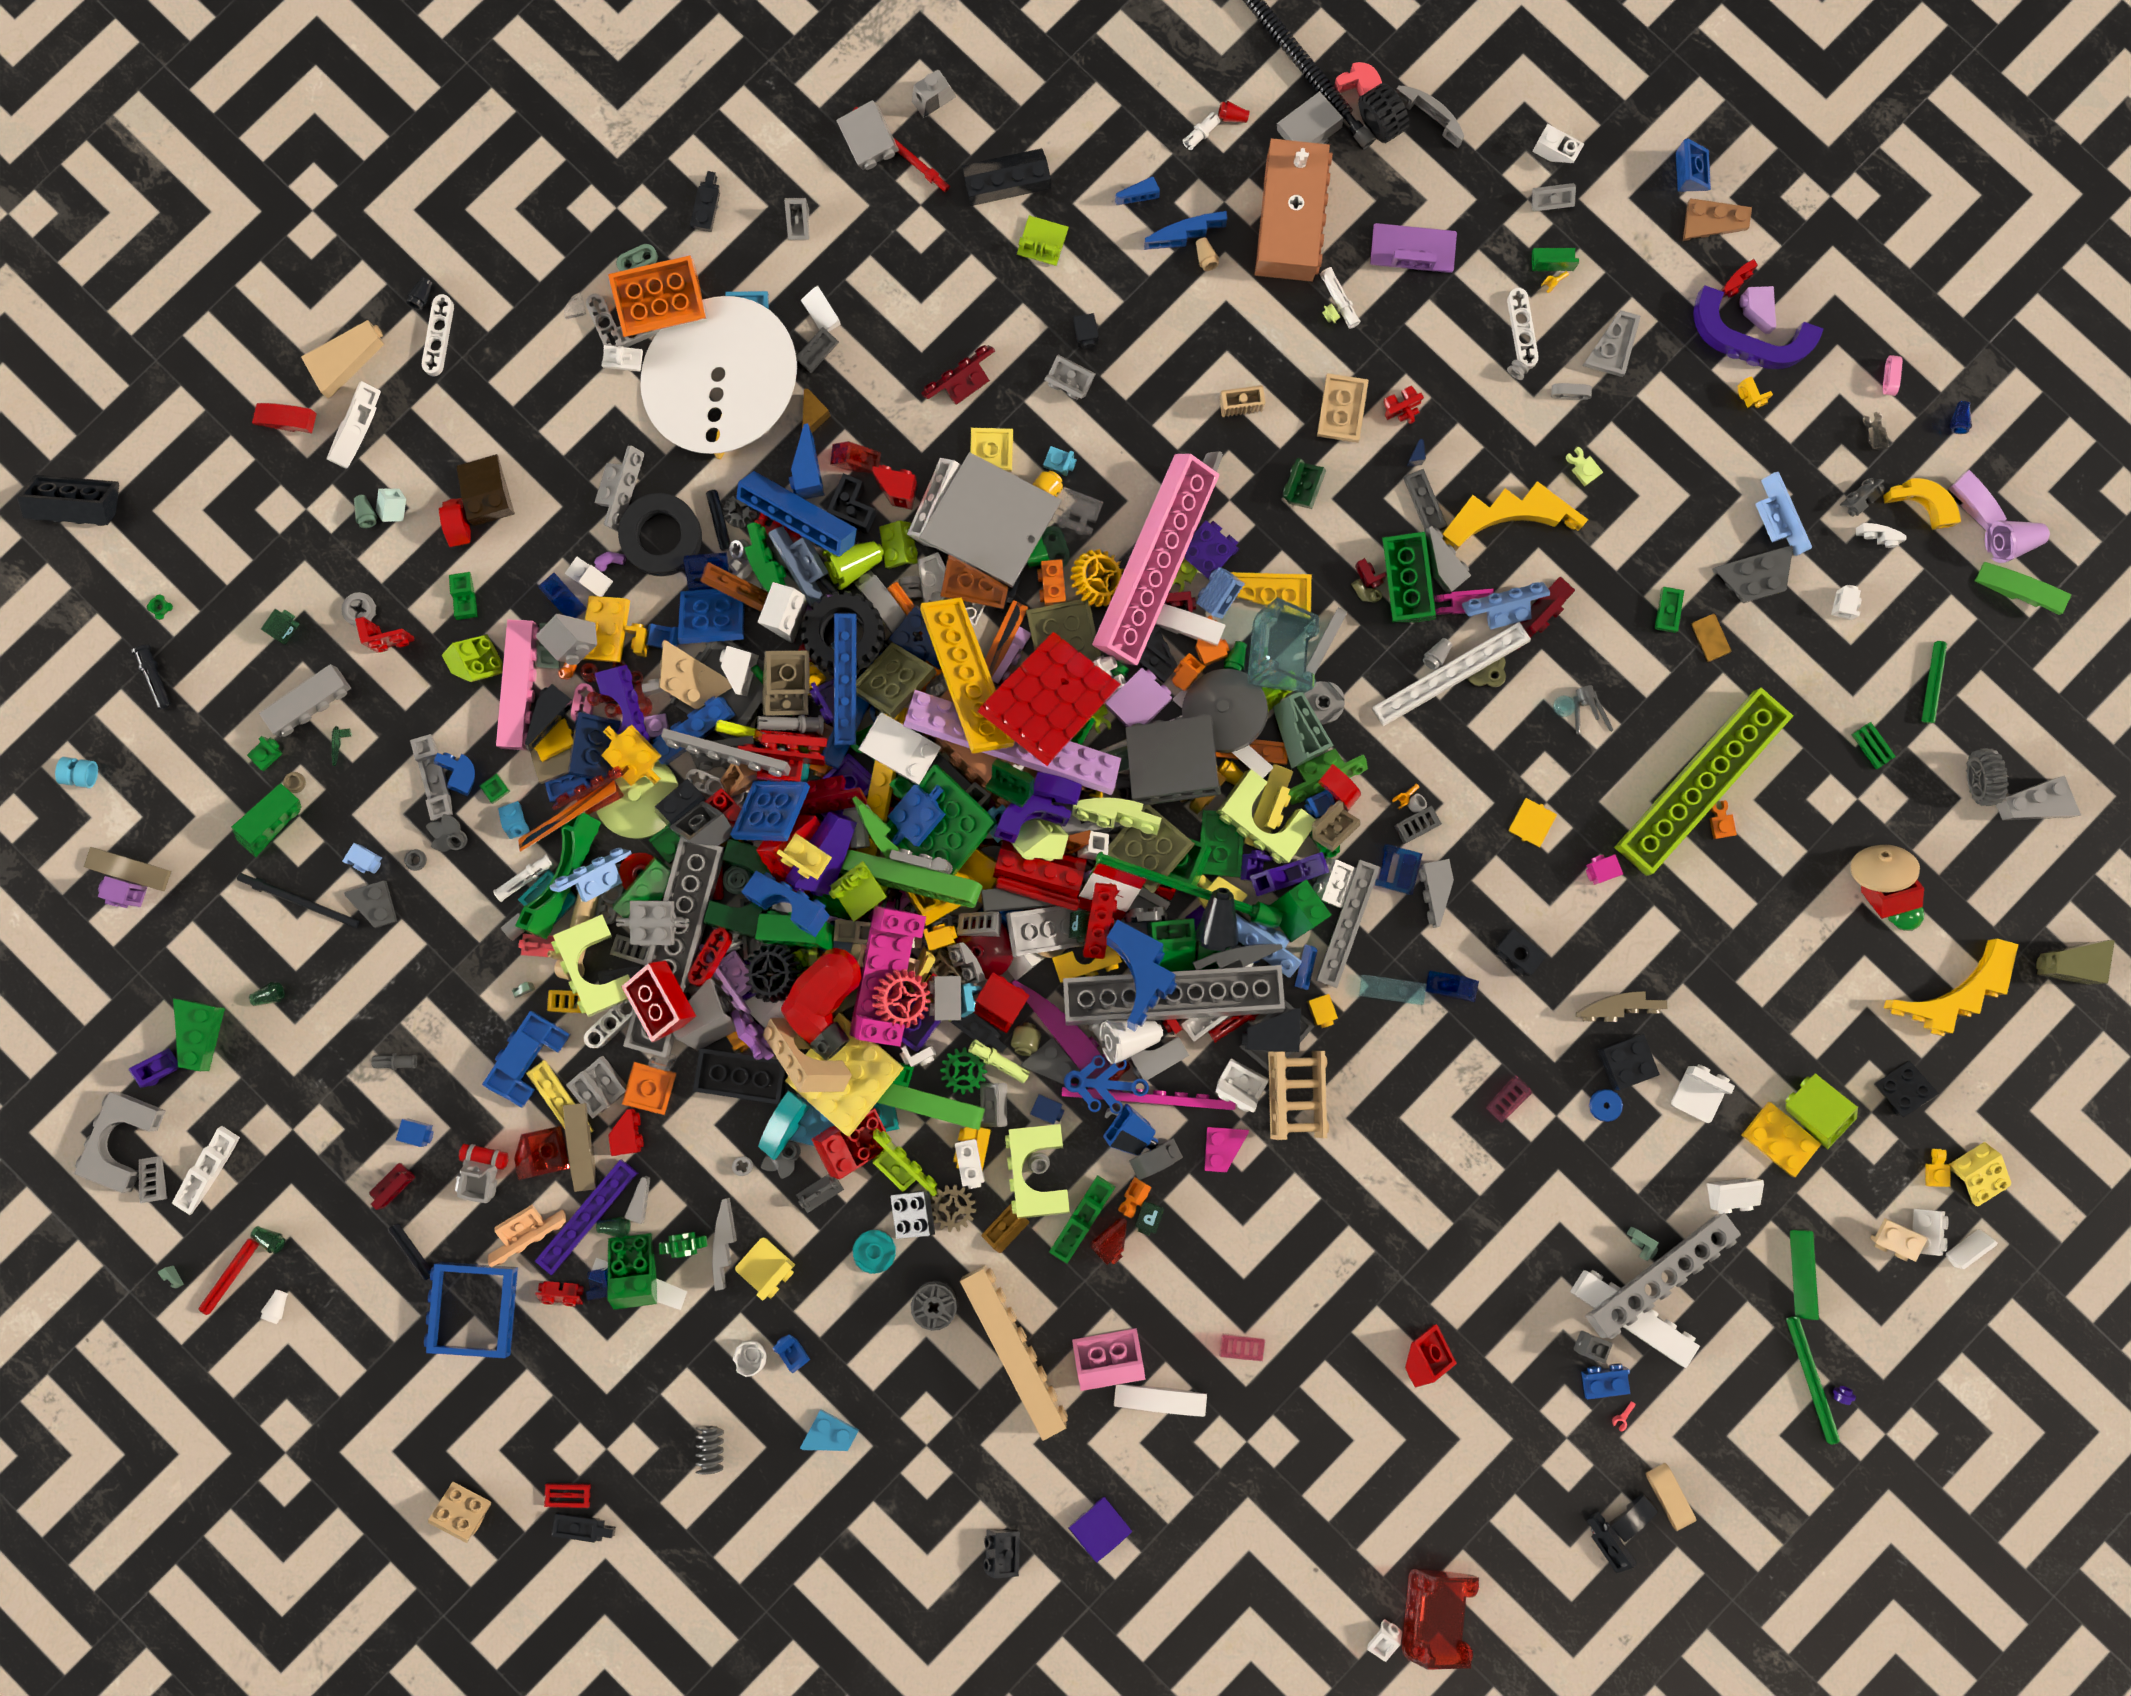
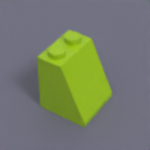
(1821, 1110)

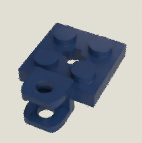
(905, 638)

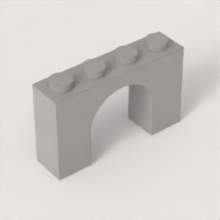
(1153, 1062)
(96, 1160)

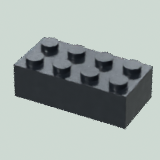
(739, 1076)

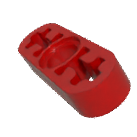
(713, 940)

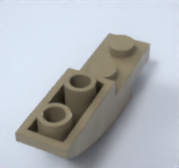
(859, 932)
(1613, 1006)

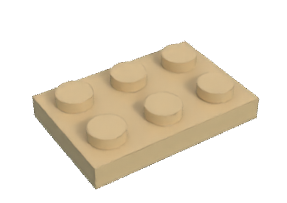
(1342, 408)

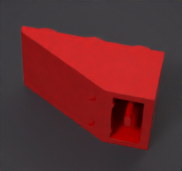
(846, 1153)

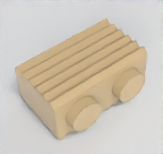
(1242, 400)

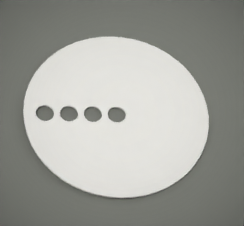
(756, 384)

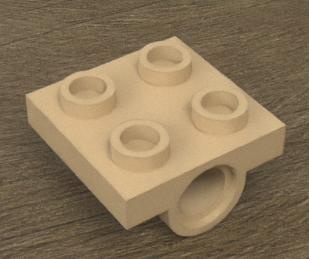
(459, 1512)

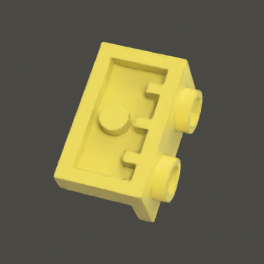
(805, 856)

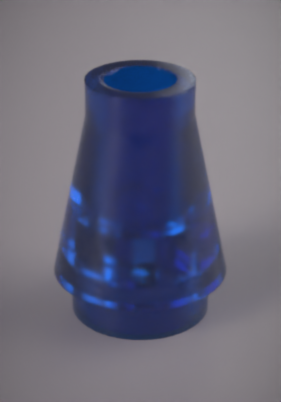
(1961, 420)

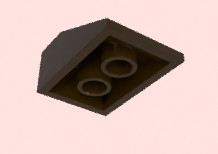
(484, 490)

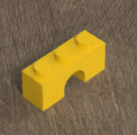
(1068, 967)

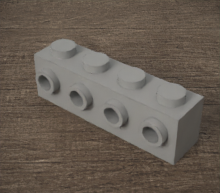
(305, 701)

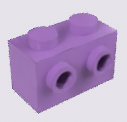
(121, 892)

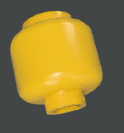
(1049, 482)

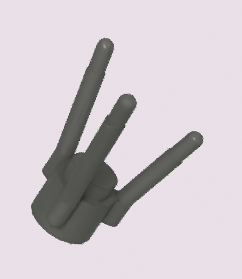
(1588, 696)

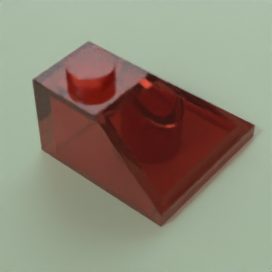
(540, 1153)
(1111, 1241)

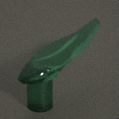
(336, 741)

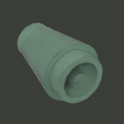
(364, 512)

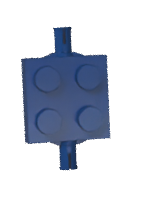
(916, 815)

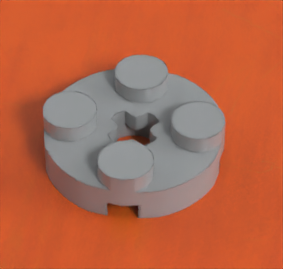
(1335, 703)

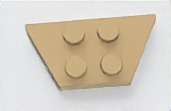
(689, 678)

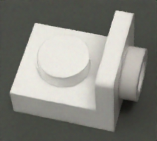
(1385, 1641)

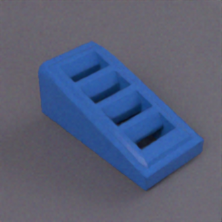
(1138, 192)

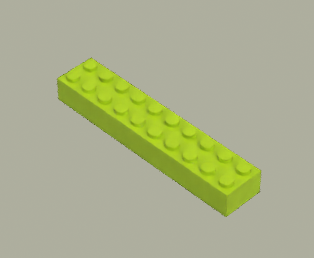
(1703, 781)

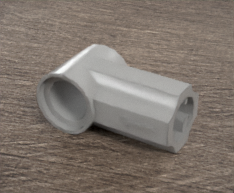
(860, 836)

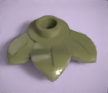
(1484, 676)

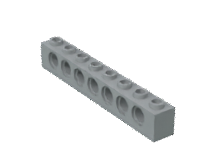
(1601, 1316)

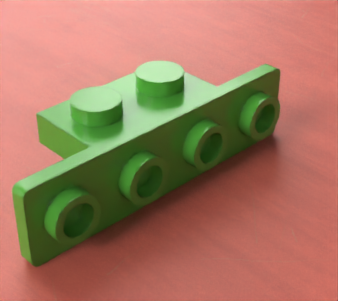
(1315, 768)

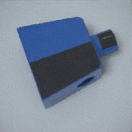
(1131, 1132)

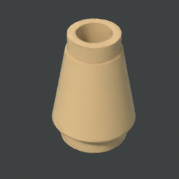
(1206, 254)

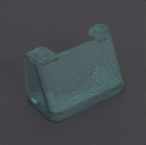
(1281, 647)

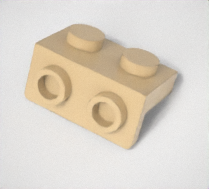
(1899, 1239)

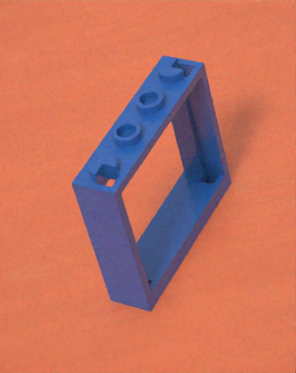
(506, 1311)

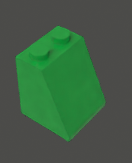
(1301, 910)

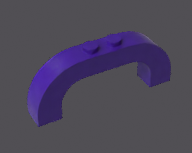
(1744, 347)

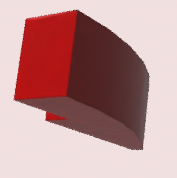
(284, 417)

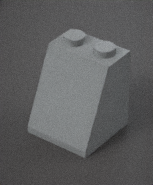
(712, 1017)

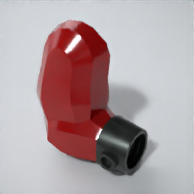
(817, 996)

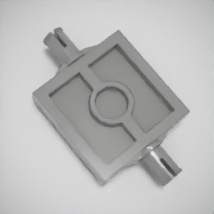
(652, 922)

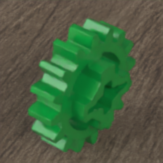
(970, 1078)
(683, 1244)

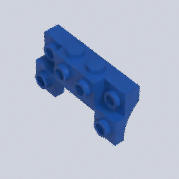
(519, 1054)

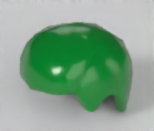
(1908, 920)

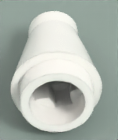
(274, 1307)

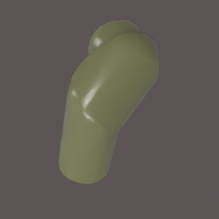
(1366, 594)

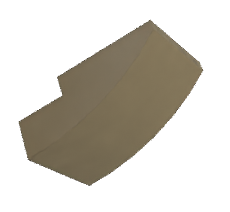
(786, 682)

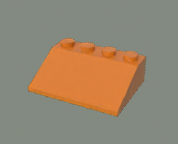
(657, 296)

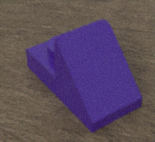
(152, 1069)

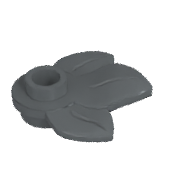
(444, 834)
(783, 1163)

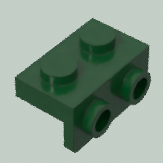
(1303, 484)
(1010, 783)

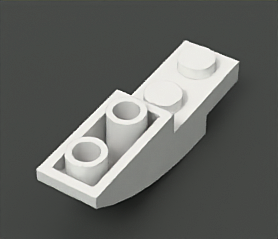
(354, 425)

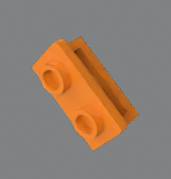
(1053, 582)

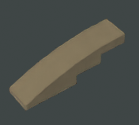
(127, 869)
(580, 1147)

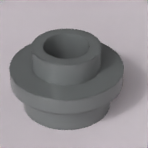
(409, 859)

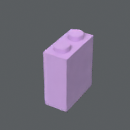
(1139, 699)

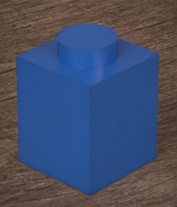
(415, 1132)

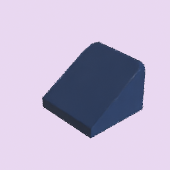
(1418, 455)

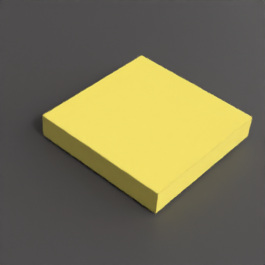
(993, 446)

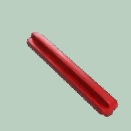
(1037, 893)
(228, 1276)

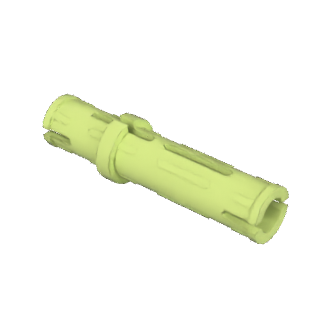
(991, 1057)

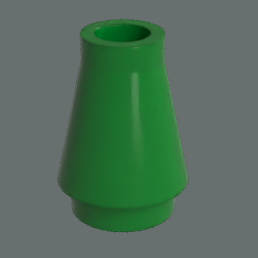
(1236, 657)

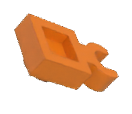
(1722, 824)
(1135, 1195)

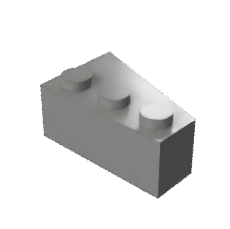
(2040, 801)

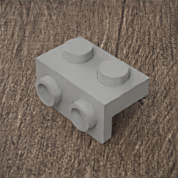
(1070, 377)

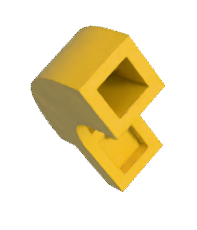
(1936, 500)

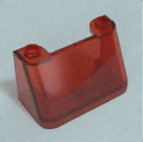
(1437, 1619)

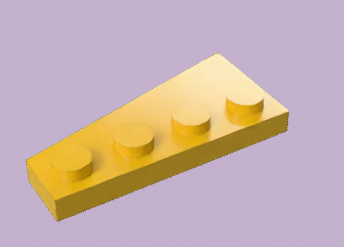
(1266, 587)

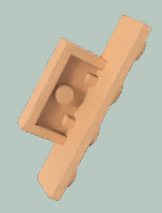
(523, 1230)

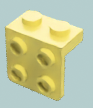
(1982, 1172)
(765, 1268)

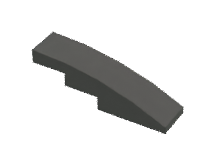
(1246, 954)

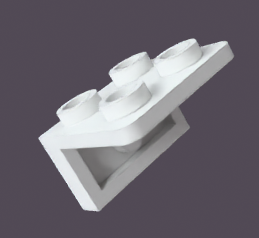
(1241, 1085)
(1701, 1093)

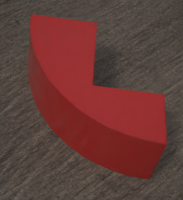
(1340, 786)

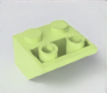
(1041, 840)

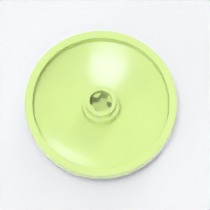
(635, 812)

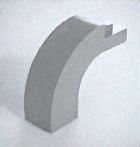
(877, 593)

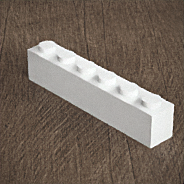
(1648, 1327)

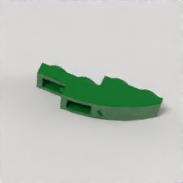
(760, 558)

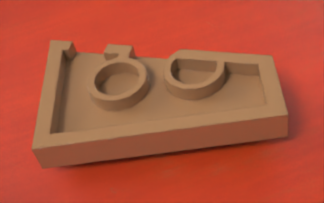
(1713, 218)

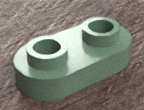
(636, 257)

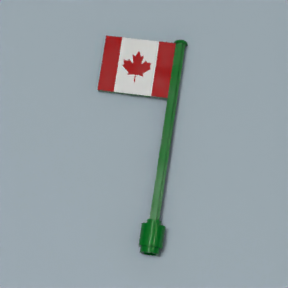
(1131, 878)

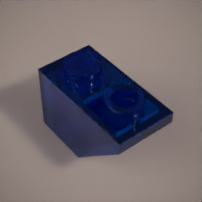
(562, 596)

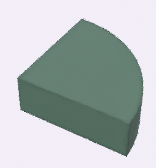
(522, 989)
(171, 1274)

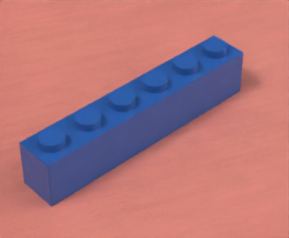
(796, 513)

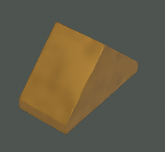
(813, 411)

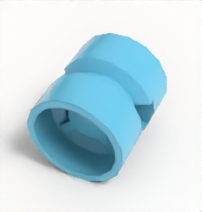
(78, 772)

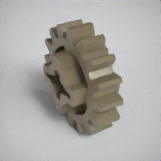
(963, 1209)

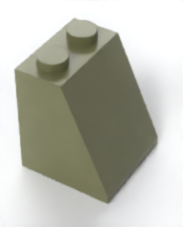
(2080, 963)

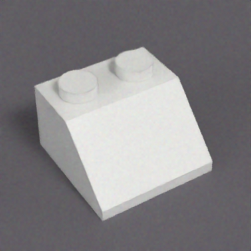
(737, 668)
(1735, 1194)

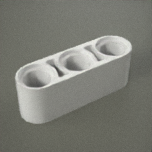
(602, 1029)

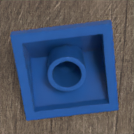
(1692, 167)

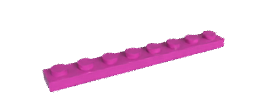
(1160, 1097)

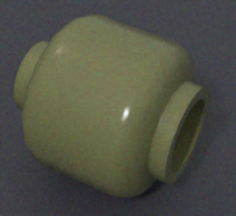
(1026, 1039)

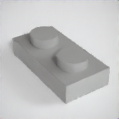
(1553, 197)

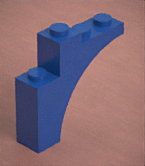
(1143, 958)

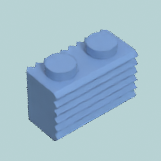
(1219, 592)

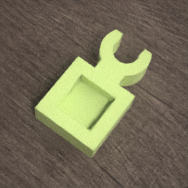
(1586, 469)

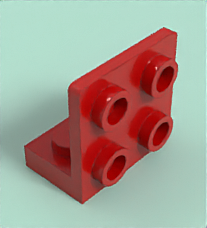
(371, 636)

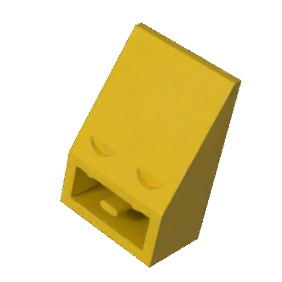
(934, 908)

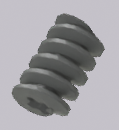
(710, 1450)

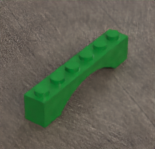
(542, 912)

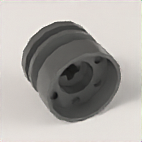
(936, 1292)

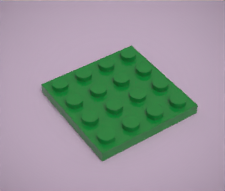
(959, 830)

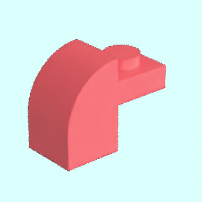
(1361, 76)

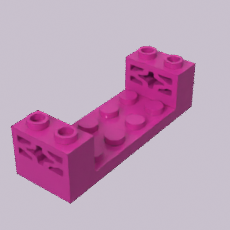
(886, 950)

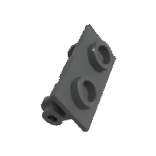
(1870, 490)
(819, 1192)

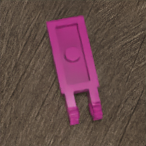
(1458, 598)

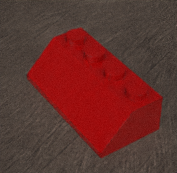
(1057, 875)

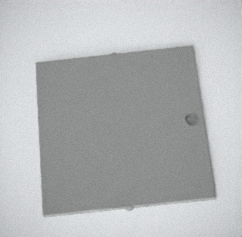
(990, 519)

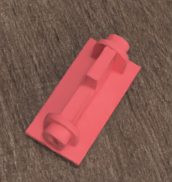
(535, 946)

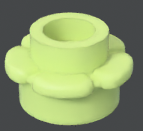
(1330, 313)

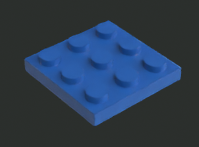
(709, 617)
(770, 810)

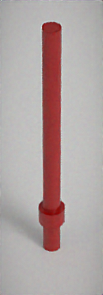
(930, 174)

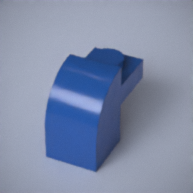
(463, 772)

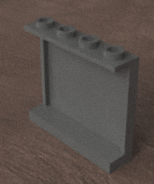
(743, 706)
(1172, 760)

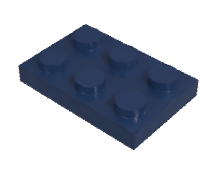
(589, 744)

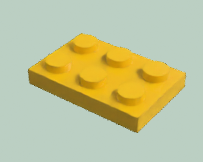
(610, 619)
(1781, 1139)

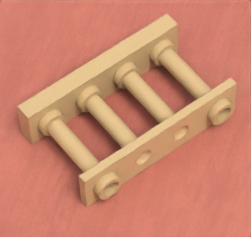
(1277, 1095)

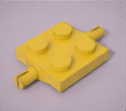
(634, 751)

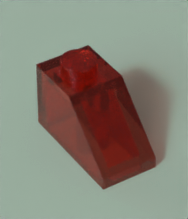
(854, 457)

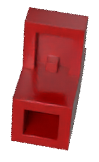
(454, 522)

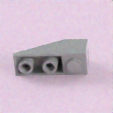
(1445, 566)
(1438, 884)

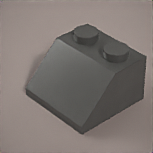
(703, 825)

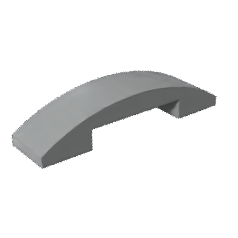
(1435, 109)
(433, 777)

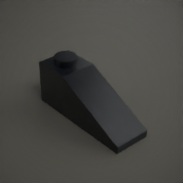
(549, 710)

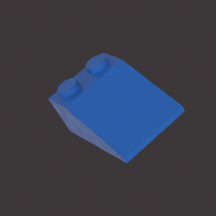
(806, 474)

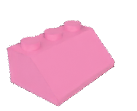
(1108, 1359)

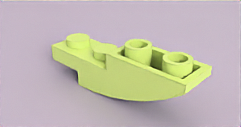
(1111, 810)

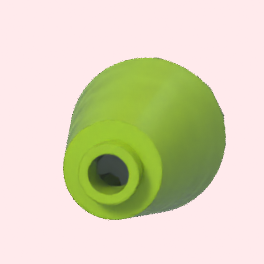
(852, 563)

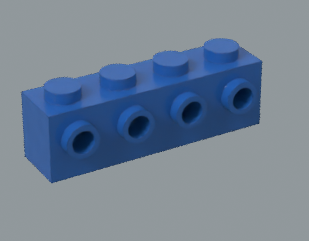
(699, 724)

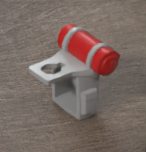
(477, 1176)

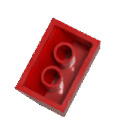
(658, 1000)

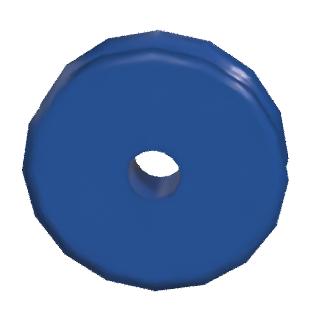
(1614, 1105)

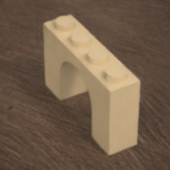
(804, 1071)

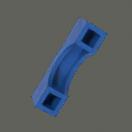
(765, 892)

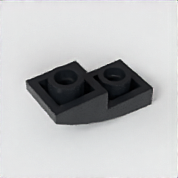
(1635, 1518)

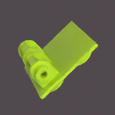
(1042, 240)
(857, 891)

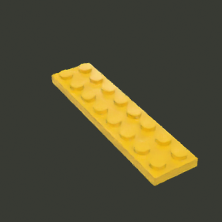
(964, 671)

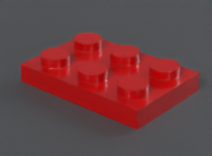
(790, 739)

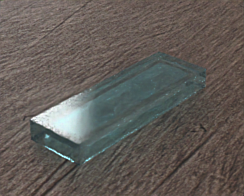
(1392, 989)

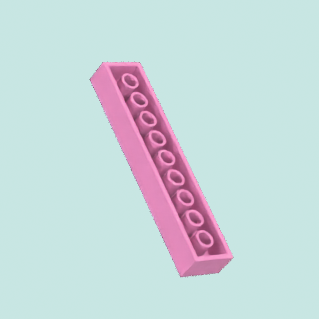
(1156, 559)

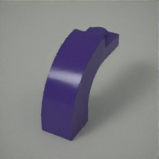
(1035, 808)
(1289, 874)

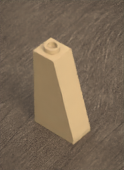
(342, 357)

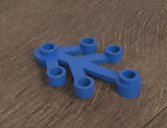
(1101, 1084)

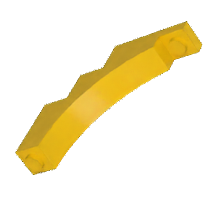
(1537, 506)

